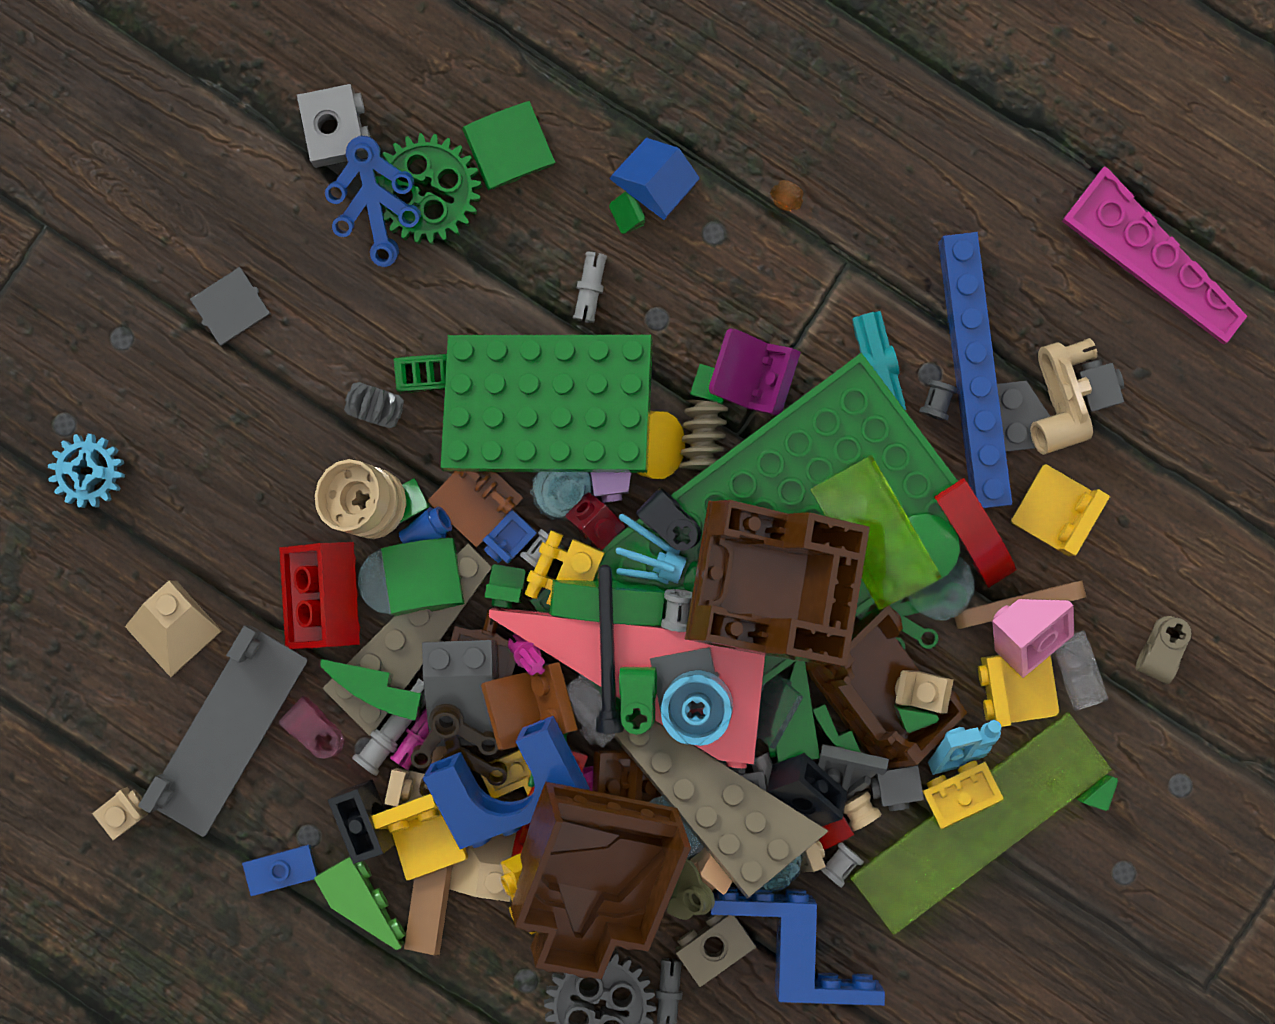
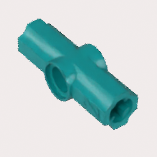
(874, 345)

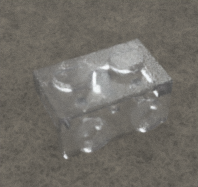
(586, 703)

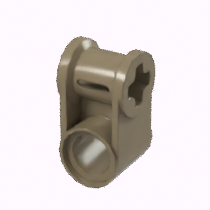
(1163, 653)

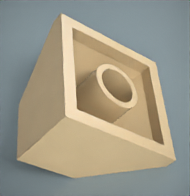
(172, 627)
(483, 870)

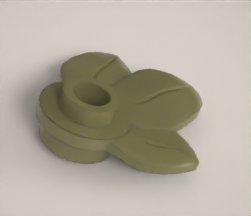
(690, 894)

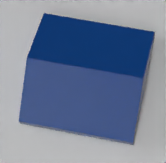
(656, 176)

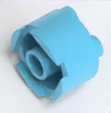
(696, 728)

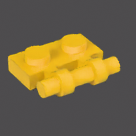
(579, 564)

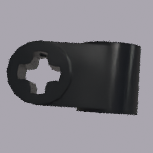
(665, 515)

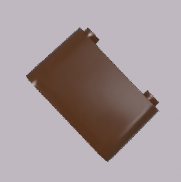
(866, 693)

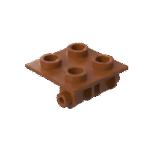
(475, 502)

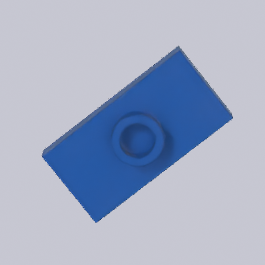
(280, 870)

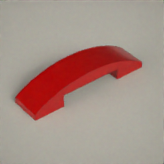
(976, 532)

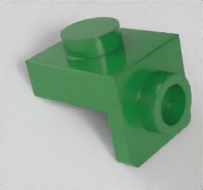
(505, 585)

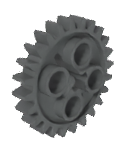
(616, 975)

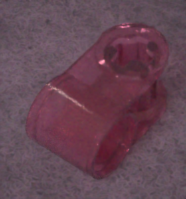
(308, 724)

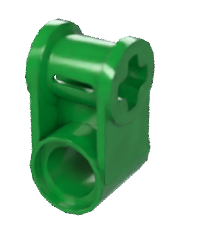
(638, 691)

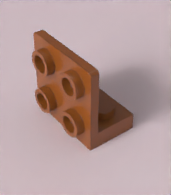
(526, 699)

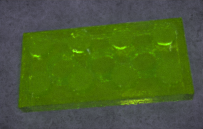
(895, 555)

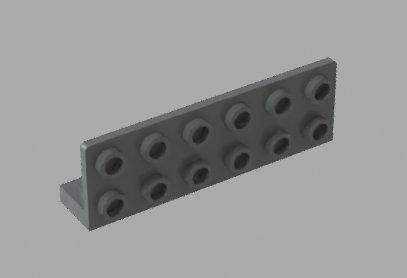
(226, 731)

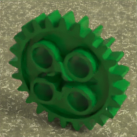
(440, 161)

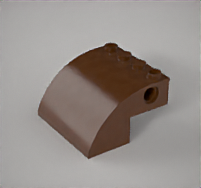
(777, 583)

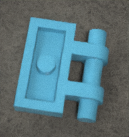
(964, 746)

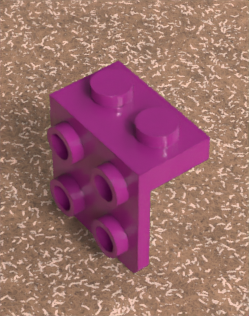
(753, 373)

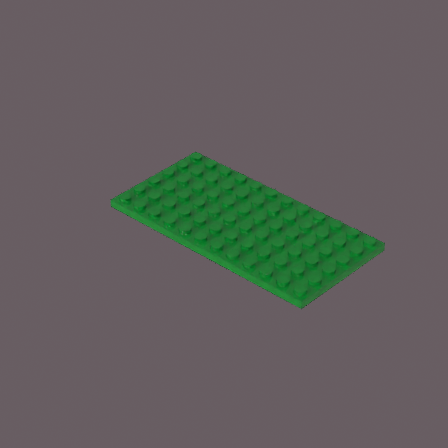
(799, 448)

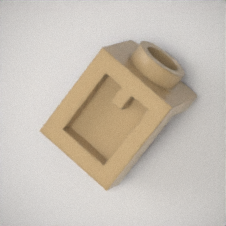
(923, 691)
(403, 787)
(120, 812)

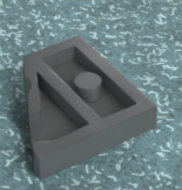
(1018, 411)
(851, 768)

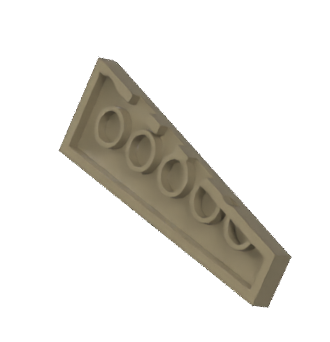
(399, 643)

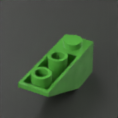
(353, 896)

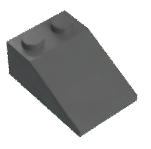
(455, 676)

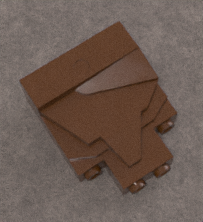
(595, 876)

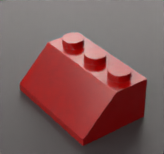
(319, 595)

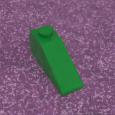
(800, 732)

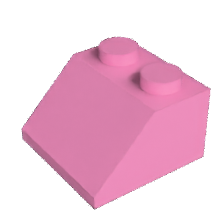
(1032, 631)

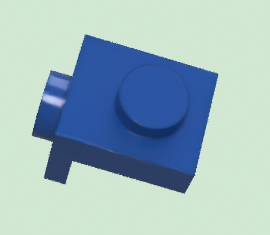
(508, 538)

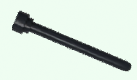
(609, 717)

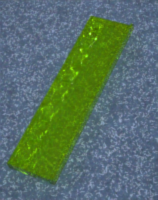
(935, 861)

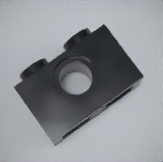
(808, 789)
(353, 814)

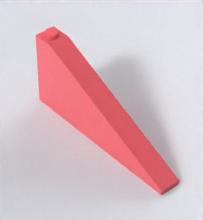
(578, 647)

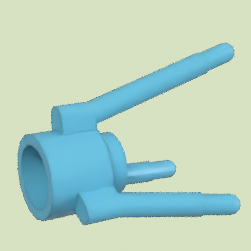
(668, 565)

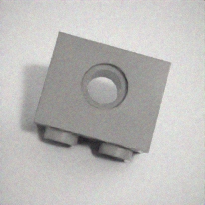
(332, 104)

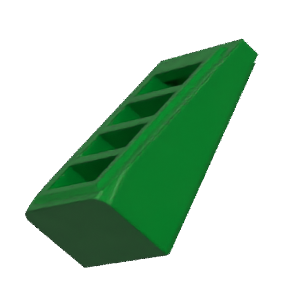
(415, 361)

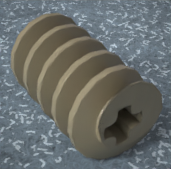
(703, 434)

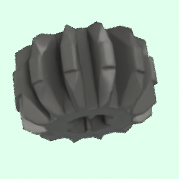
(373, 405)

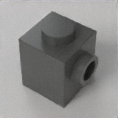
(1105, 385)
(897, 787)

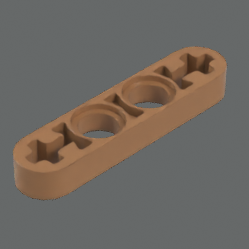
(986, 612)

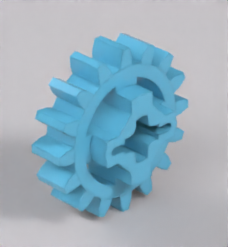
(85, 483)

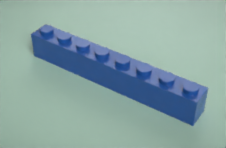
(975, 369)

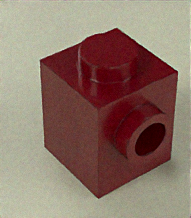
(594, 521)

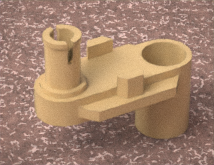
(1072, 420)

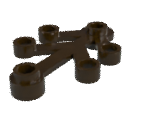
(450, 733)

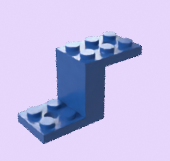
(797, 949)

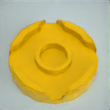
(664, 445)

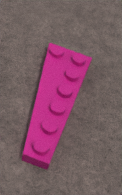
(1134, 240)

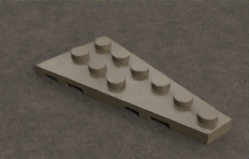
(731, 817)

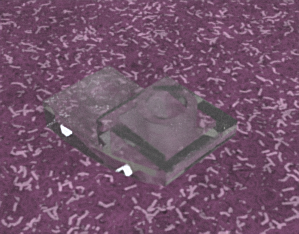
(1080, 672)

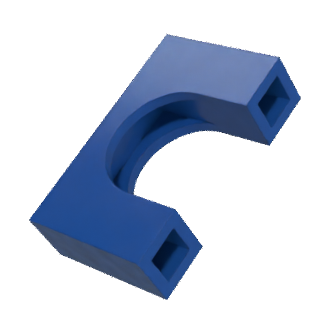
(479, 817)

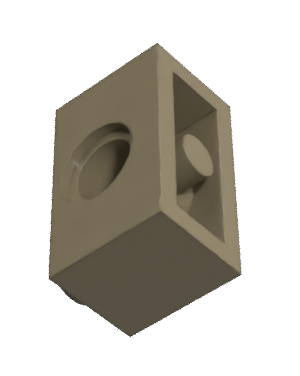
(705, 965)

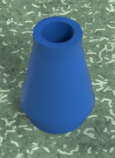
(429, 525)

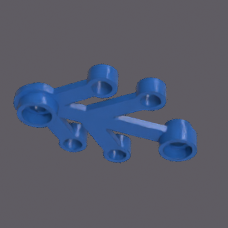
(373, 196)

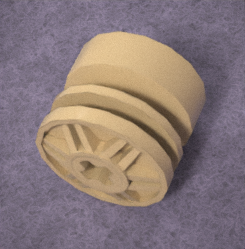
(360, 499)

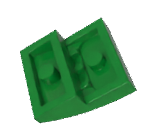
(508, 145)
(422, 576)

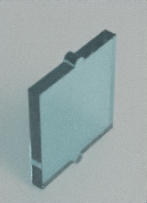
(777, 708)

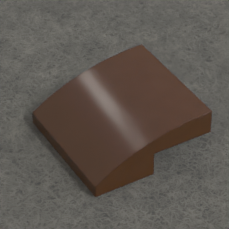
(620, 776)

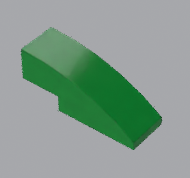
(631, 603)
(375, 689)

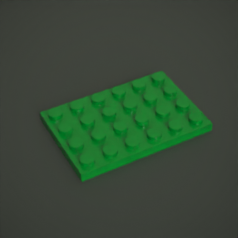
(547, 403)

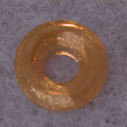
(787, 195)

